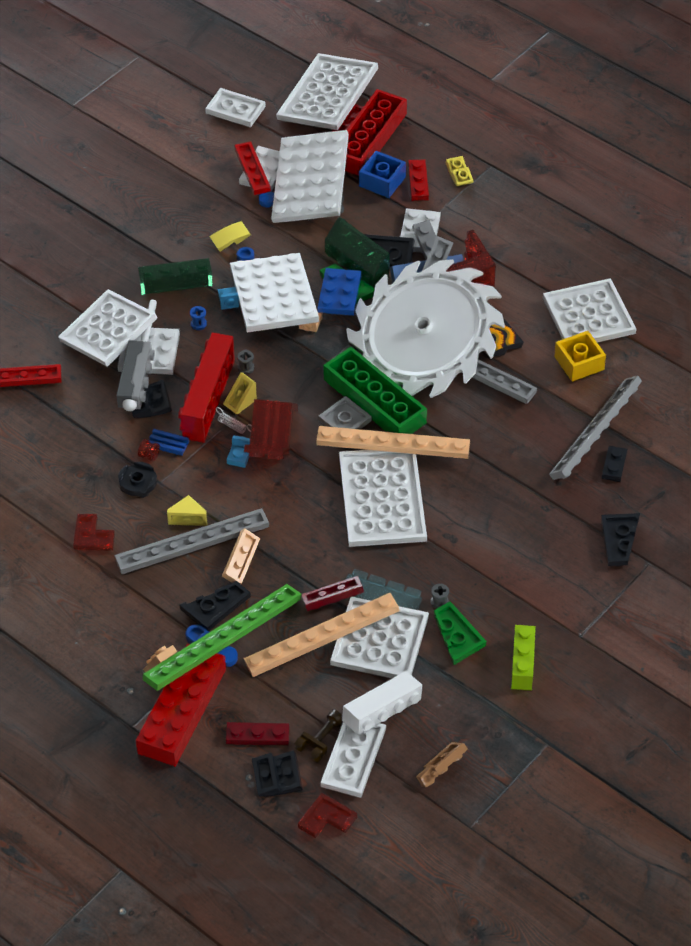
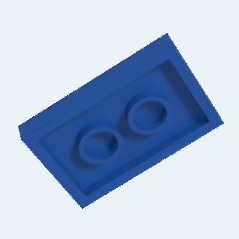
(339, 291)

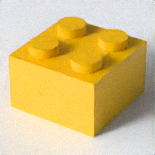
(580, 355)

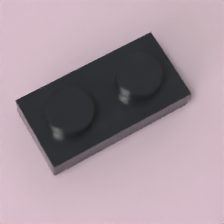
(614, 463)

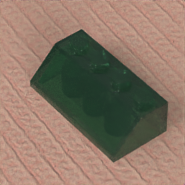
(357, 252)
(175, 276)

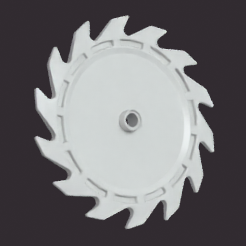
(427, 326)

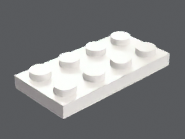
(352, 760)

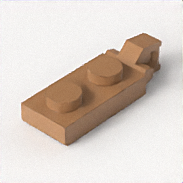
(440, 763)

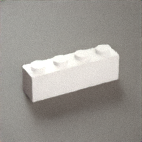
(382, 702)

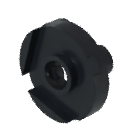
(137, 488)

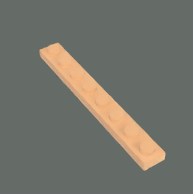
(393, 442)
(321, 634)

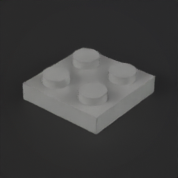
(345, 415)

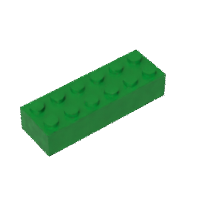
(374, 393)

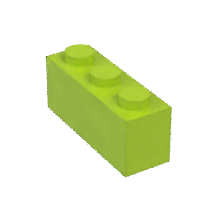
(523, 657)

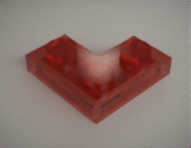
(88, 537)
(326, 811)

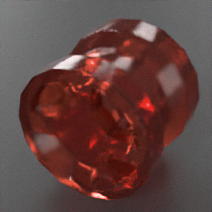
(148, 450)

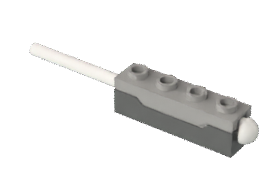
(135, 370)

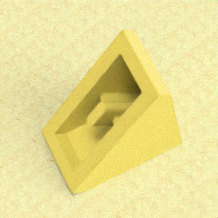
(241, 394)
(187, 513)

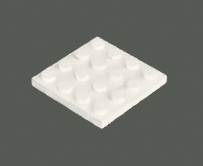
(590, 308)
(107, 327)
(384, 646)

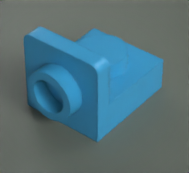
(228, 298)
(237, 455)

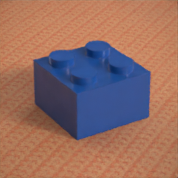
(382, 174)

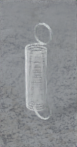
(232, 421)

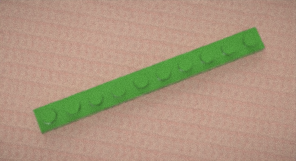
(221, 637)

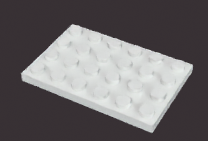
(327, 91)
(310, 176)
(274, 292)
(382, 498)

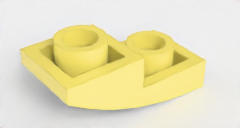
(458, 171)
(233, 233)

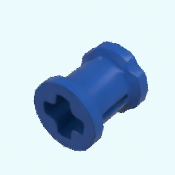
(201, 317)

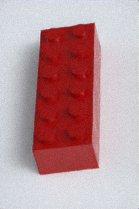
(373, 128)
(207, 387)
(179, 711)

